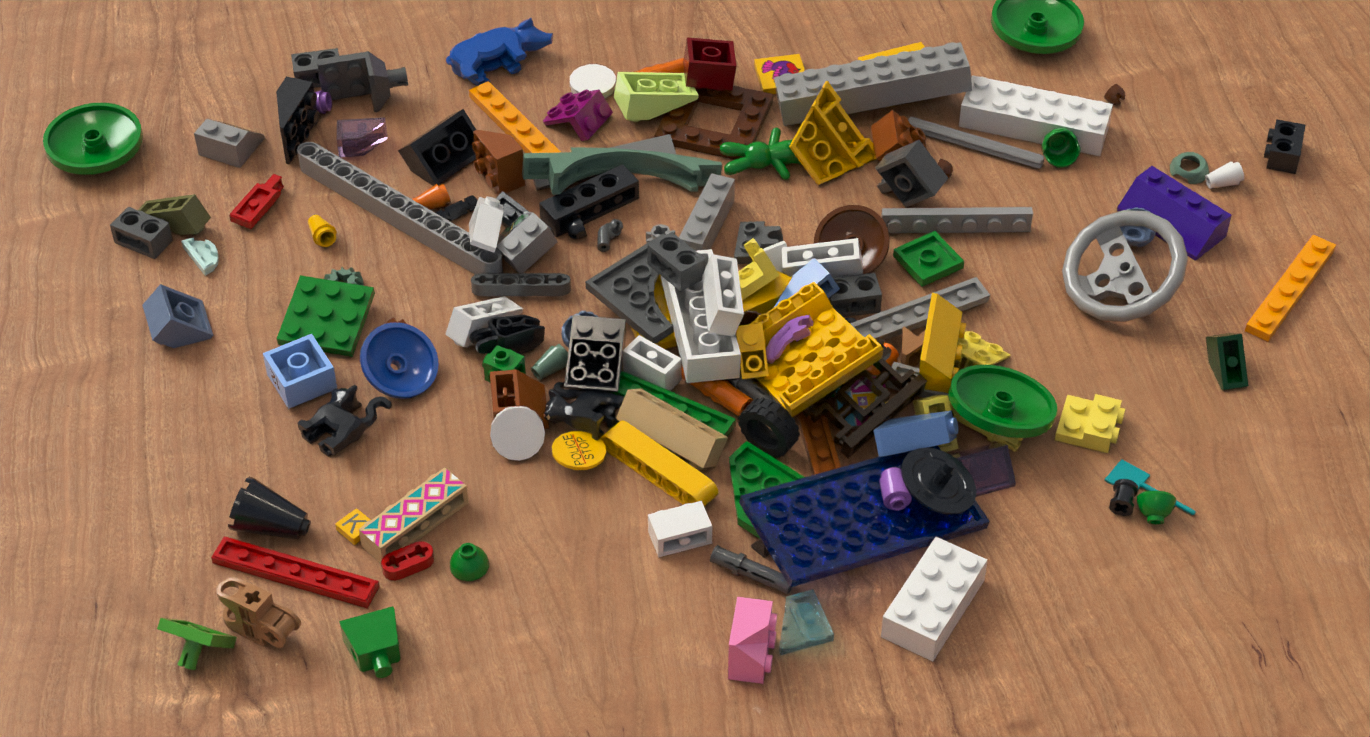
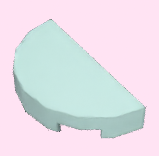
(202, 253)

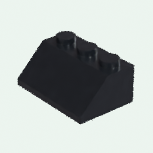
(441, 149)

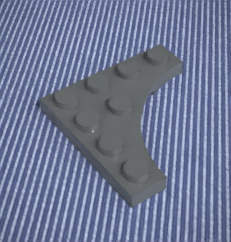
(629, 292)

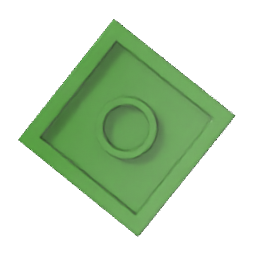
(195, 638)

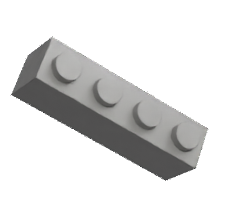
(709, 212)

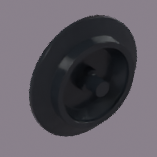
(938, 481)

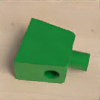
(373, 641)

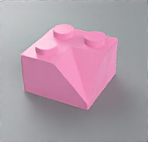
(750, 640)

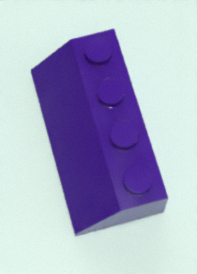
(1192, 215)

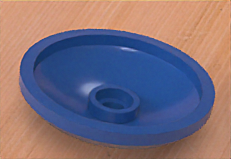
(406, 349)

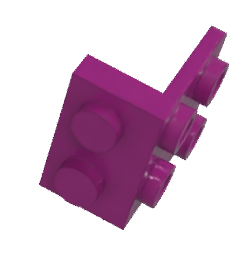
(583, 110)

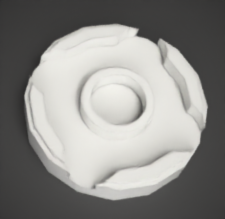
(593, 78)
(517, 433)

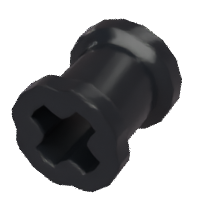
(1122, 502)

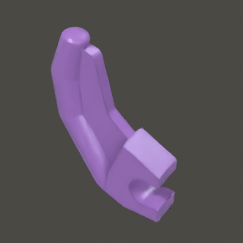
(793, 330)

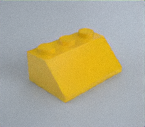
(941, 344)

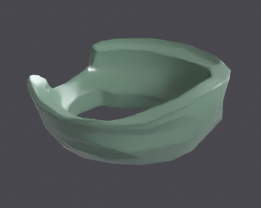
(1194, 176)

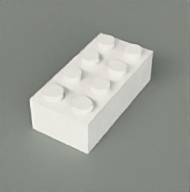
(933, 598)

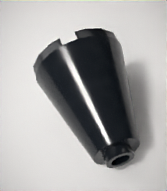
(267, 513)

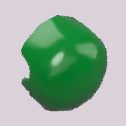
(1061, 147)

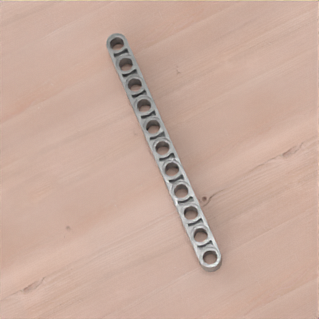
(396, 209)

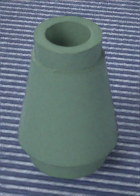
(552, 361)

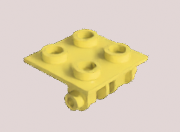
(979, 352)

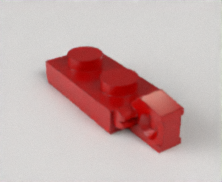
(257, 202)

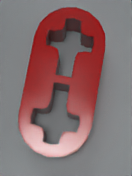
(407, 560)

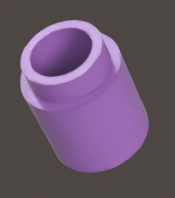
(894, 490)

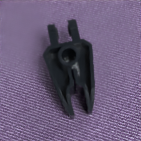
(515, 332)

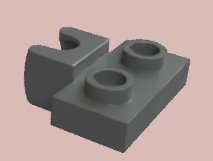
(763, 234)

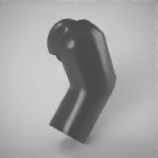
(608, 232)

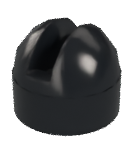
(576, 229)

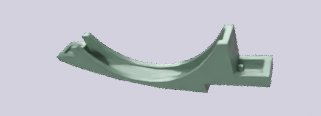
(581, 162)

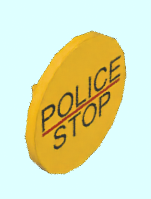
(578, 450)

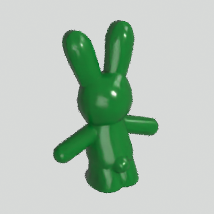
(760, 155)

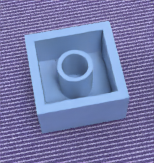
(300, 371)

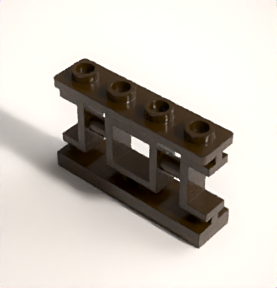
(877, 411)

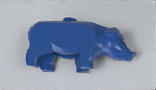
(496, 49)

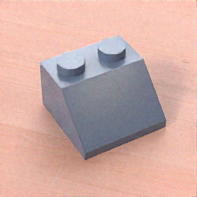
(176, 318)

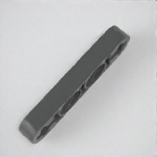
(520, 284)

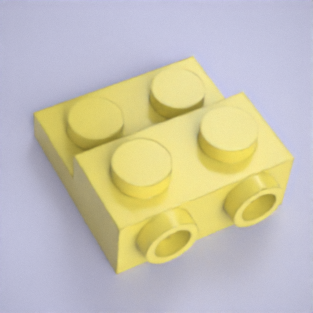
(1090, 422)

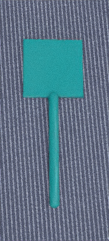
(1125, 470)

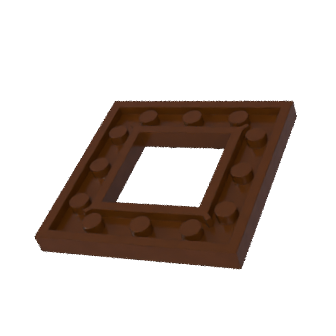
(753, 107)

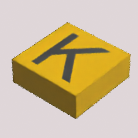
(350, 525)

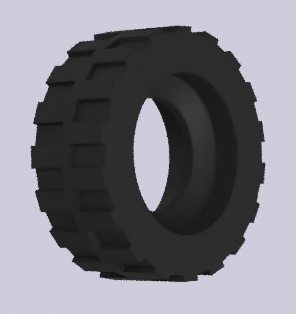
(782, 431)

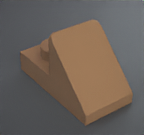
(911, 347)

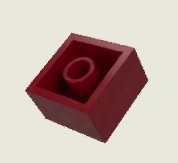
(709, 64)

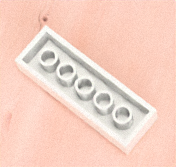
(1033, 113)
(702, 353)

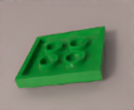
(328, 311)

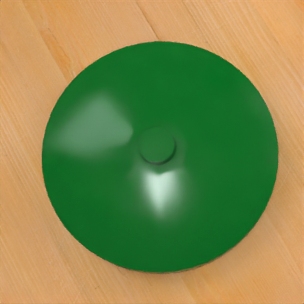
(1038, 24)
(92, 138)
(1002, 401)

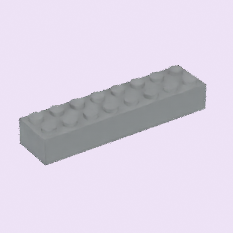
(878, 81)

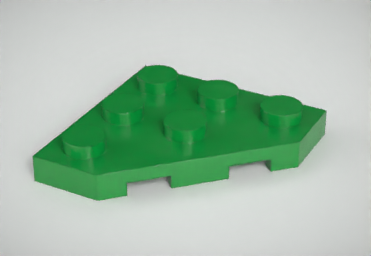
(753, 471)

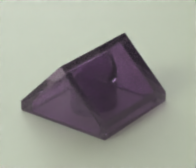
(989, 467)

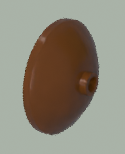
(860, 223)

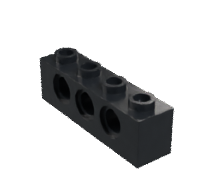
(590, 199)

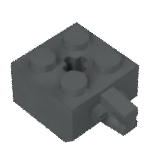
(910, 174)

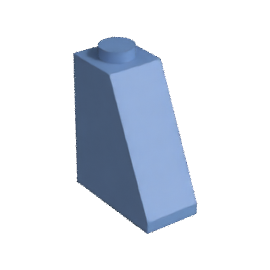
(915, 432)

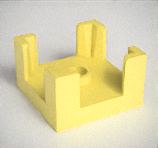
(756, 273)

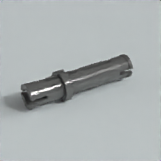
(742, 565)

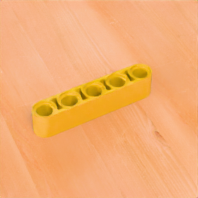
(658, 465)

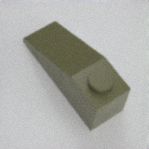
(183, 213)

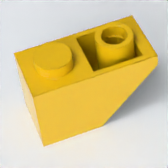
(752, 350)

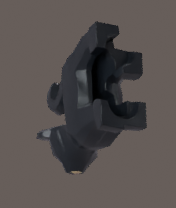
(585, 412)
(339, 422)

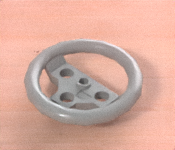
(1122, 270)

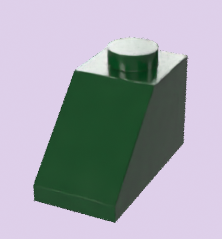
(1227, 360)

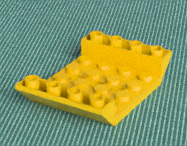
(813, 364)

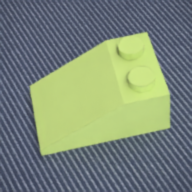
(651, 94)

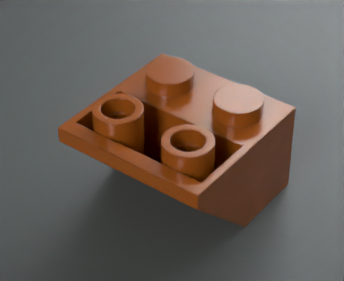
(894, 133)
(498, 160)
(517, 389)

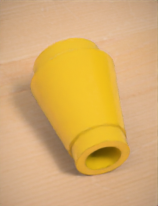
(322, 232)

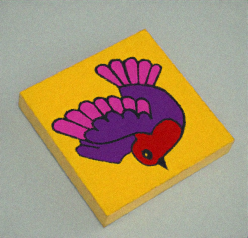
(776, 66)

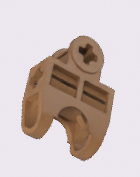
(256, 614)

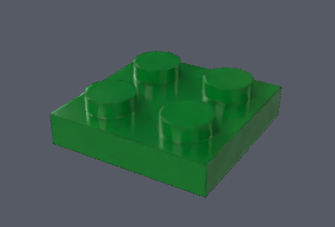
(928, 258)

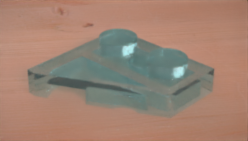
(804, 623)

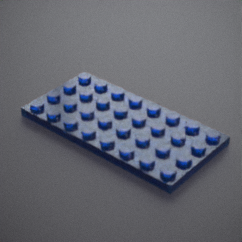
(841, 521)

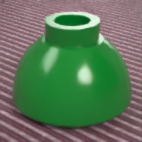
(1156, 505)
(469, 562)

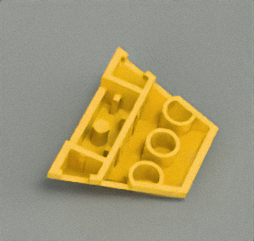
(829, 140)

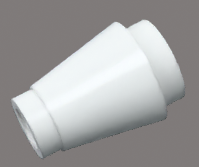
(1227, 175)

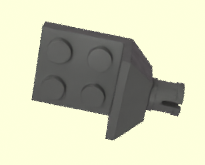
(358, 76)

